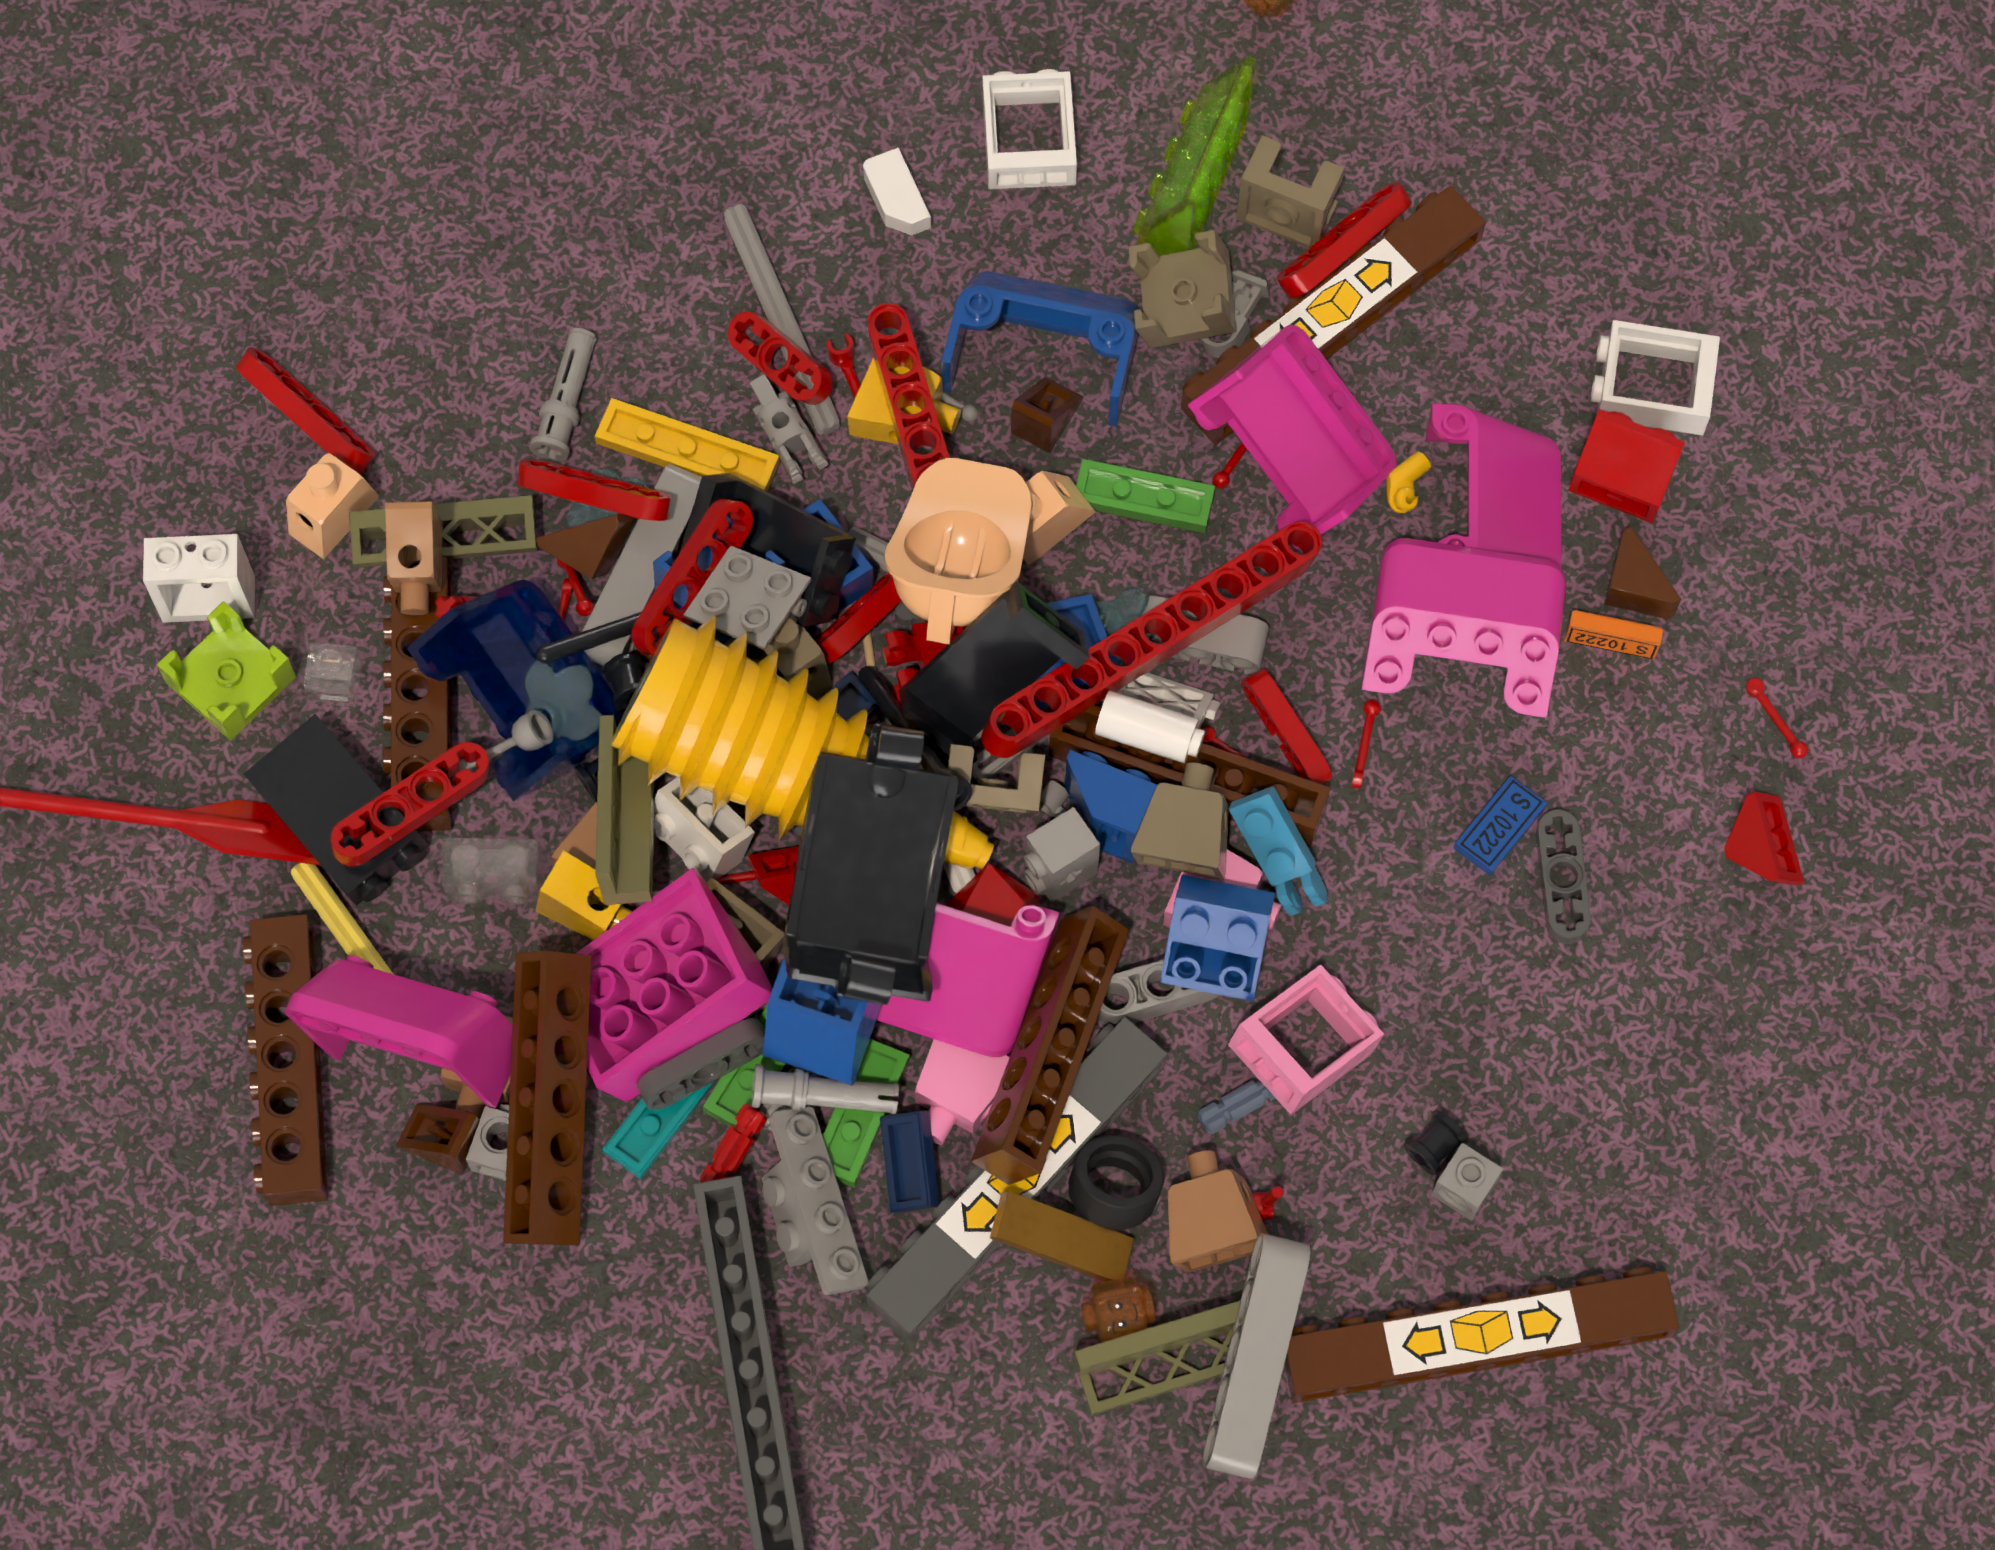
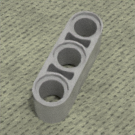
(1232, 645)
(1141, 1002)

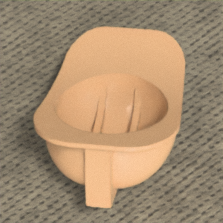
(959, 542)

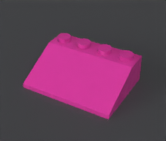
(666, 983)

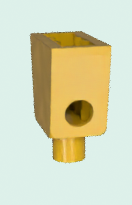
(870, 414)
(569, 893)

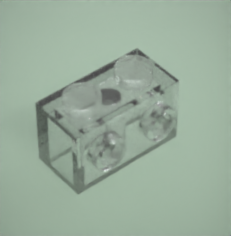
(492, 869)

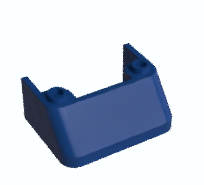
(1047, 306)

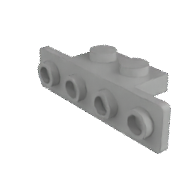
(810, 1205)

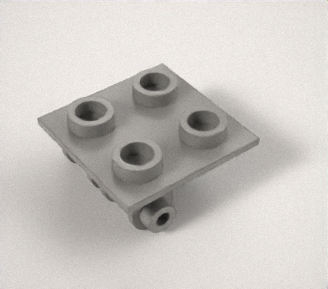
(749, 597)

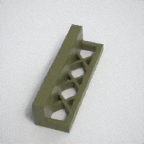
(456, 517)
(623, 824)
(1156, 1342)

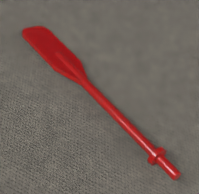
(227, 826)

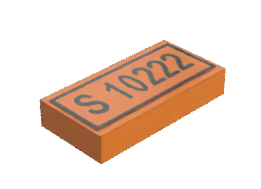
(1613, 634)

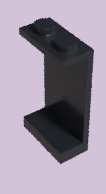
(790, 533)
(988, 664)
(316, 786)

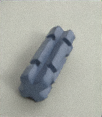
(1234, 1106)

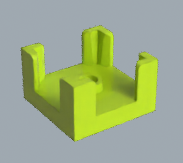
(228, 673)

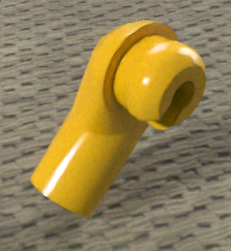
(1400, 482)

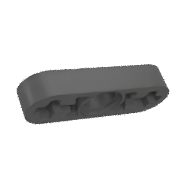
(1571, 843)
(702, 1064)

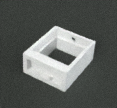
(1029, 167)
(1661, 343)
(178, 576)

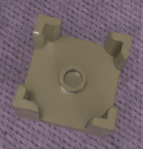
(1283, 205)
(1184, 292)
(993, 792)

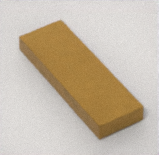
(1061, 1237)

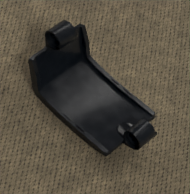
(870, 870)

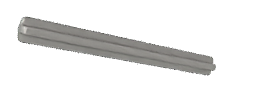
(775, 303)

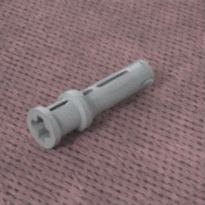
(560, 412)
(799, 1090)

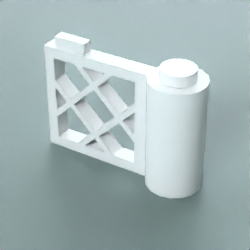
(1164, 728)

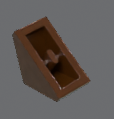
(1043, 413)
(589, 546)
(1638, 581)
(440, 1135)

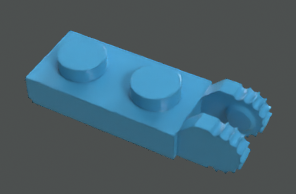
(1278, 848)

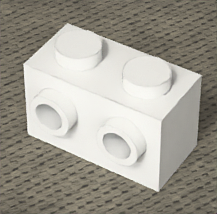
(701, 839)

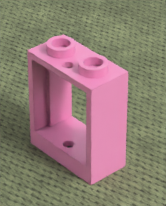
(1277, 1067)

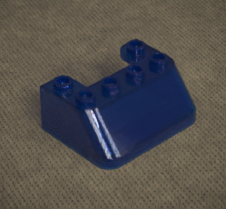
(492, 648)

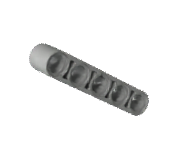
(633, 575)
(1256, 1356)

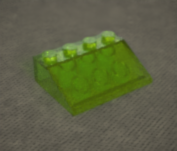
(1198, 161)

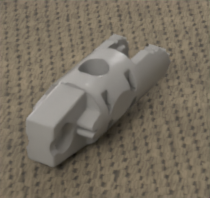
(777, 412)

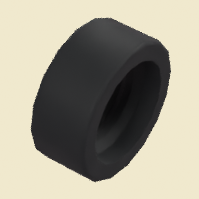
(1104, 1208)

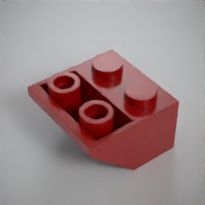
(1626, 465)

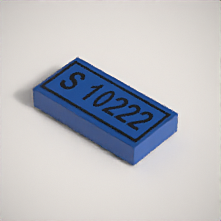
(1500, 825)

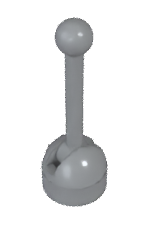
(528, 733)

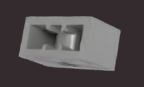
(1061, 855)

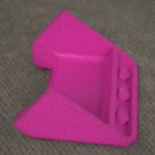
(1300, 429)
(1510, 483)
(979, 979)

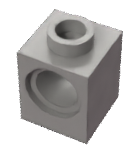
(481, 1156)
(1467, 1181)

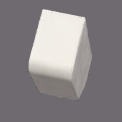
(896, 193)

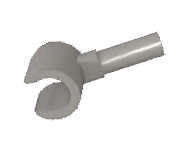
(1052, 799)

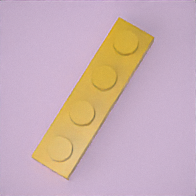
(683, 445)

